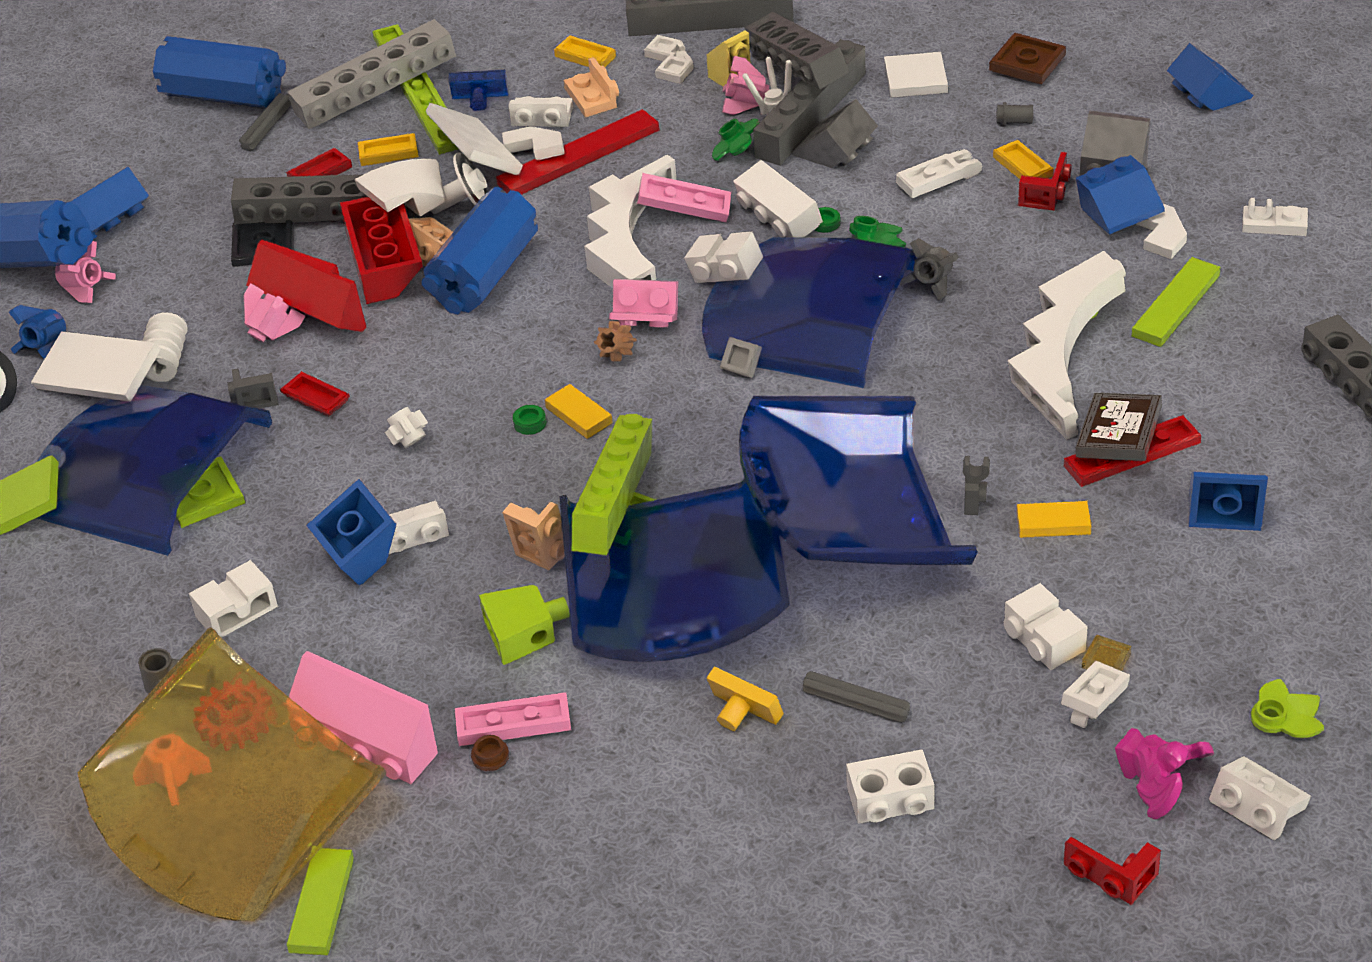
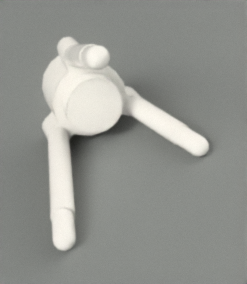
(772, 96)

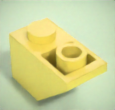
(720, 58)

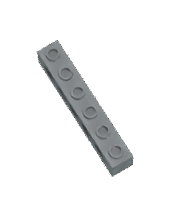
(371, 74)

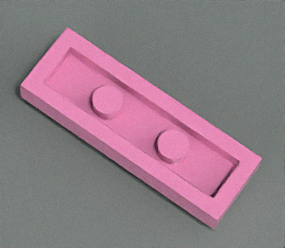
(684, 197)
(513, 718)

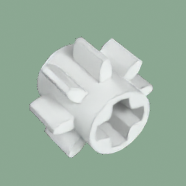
(406, 427)

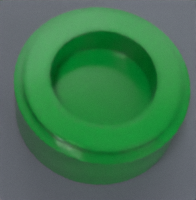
(831, 220)
(529, 419)

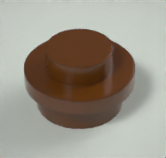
(489, 753)

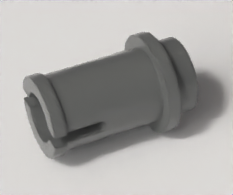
(1014, 114)

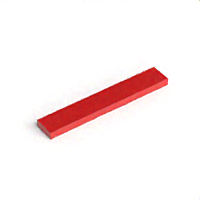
(580, 152)

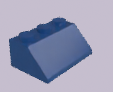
(112, 200)

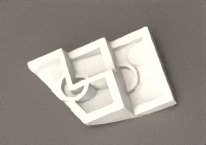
(408, 182)

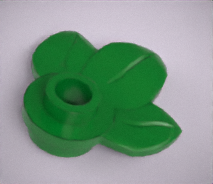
(734, 138)
(871, 230)

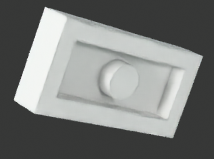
(1274, 220)
(1094, 692)

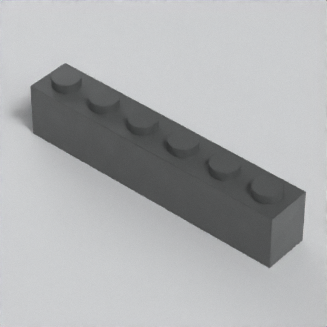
(677, 16)
(805, 108)

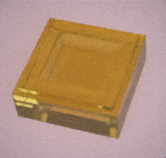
(1107, 652)

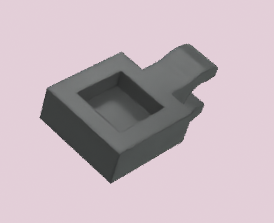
(974, 486)

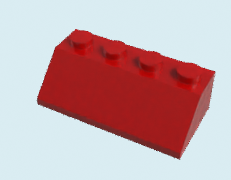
(381, 248)

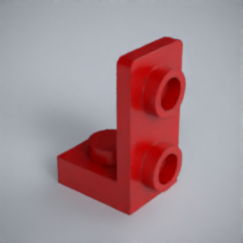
(1044, 192)
(1117, 881)

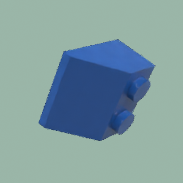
(1206, 80)
(1118, 194)
(1227, 500)
(355, 532)

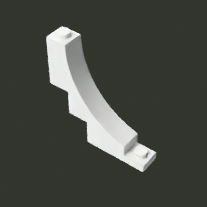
(1067, 307)

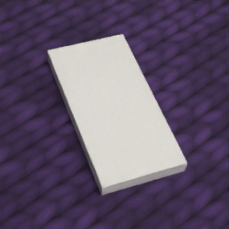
(474, 139)
(96, 366)

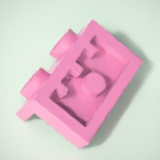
(644, 301)

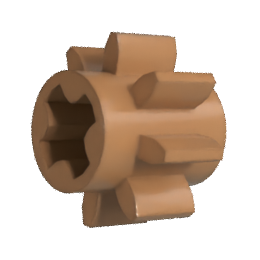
(615, 341)

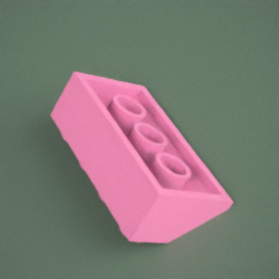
(367, 716)

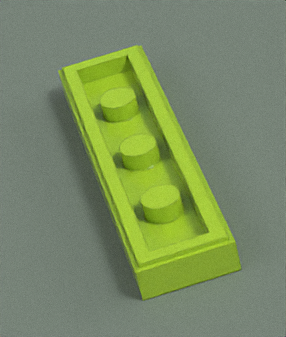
(1175, 302)

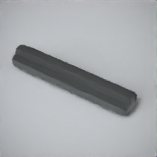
(265, 122)
(856, 696)

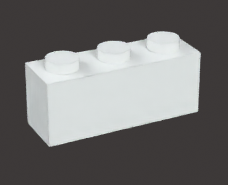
(777, 201)

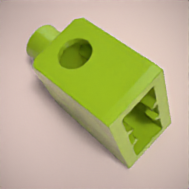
(520, 620)

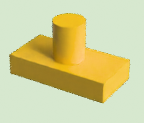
(741, 699)

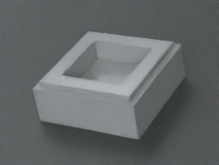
(740, 357)

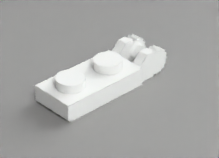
(938, 172)

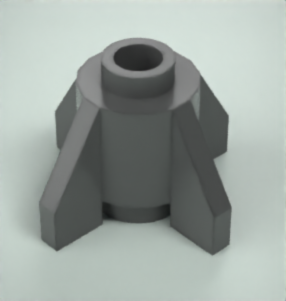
(931, 266)

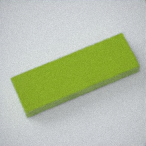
(320, 902)

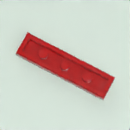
(1167, 439)

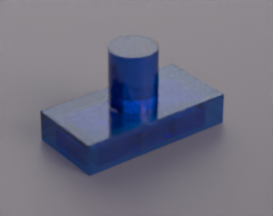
(478, 86)

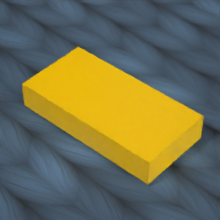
(580, 50)
(387, 149)
(1022, 161)
(578, 411)
(1053, 519)

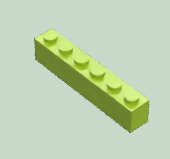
(611, 485)

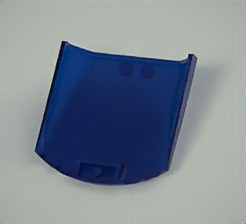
(809, 305)
(137, 460)
(844, 480)
(677, 577)

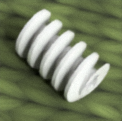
(169, 334)

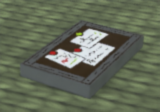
(1119, 426)

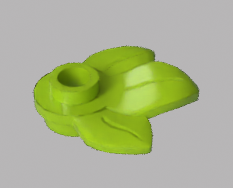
(1286, 712)

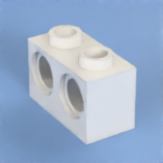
(890, 786)

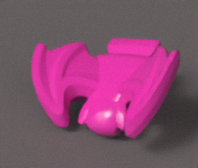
(1153, 762)

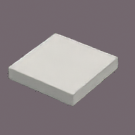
(915, 74)

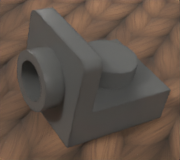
(253, 391)

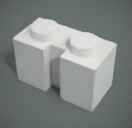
(723, 260)
(235, 601)
(1044, 627)

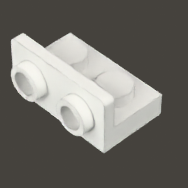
(540, 111)
(418, 526)
(1257, 796)

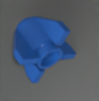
(38, 329)

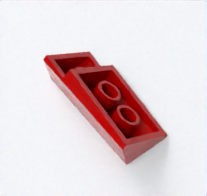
(307, 285)

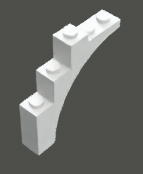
(611, 225)

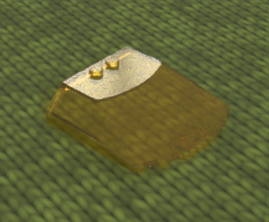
(222, 785)

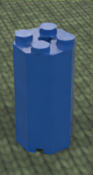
(218, 72)
(42, 234)
(480, 250)

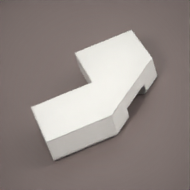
(672, 52)
(543, 141)
(1167, 233)

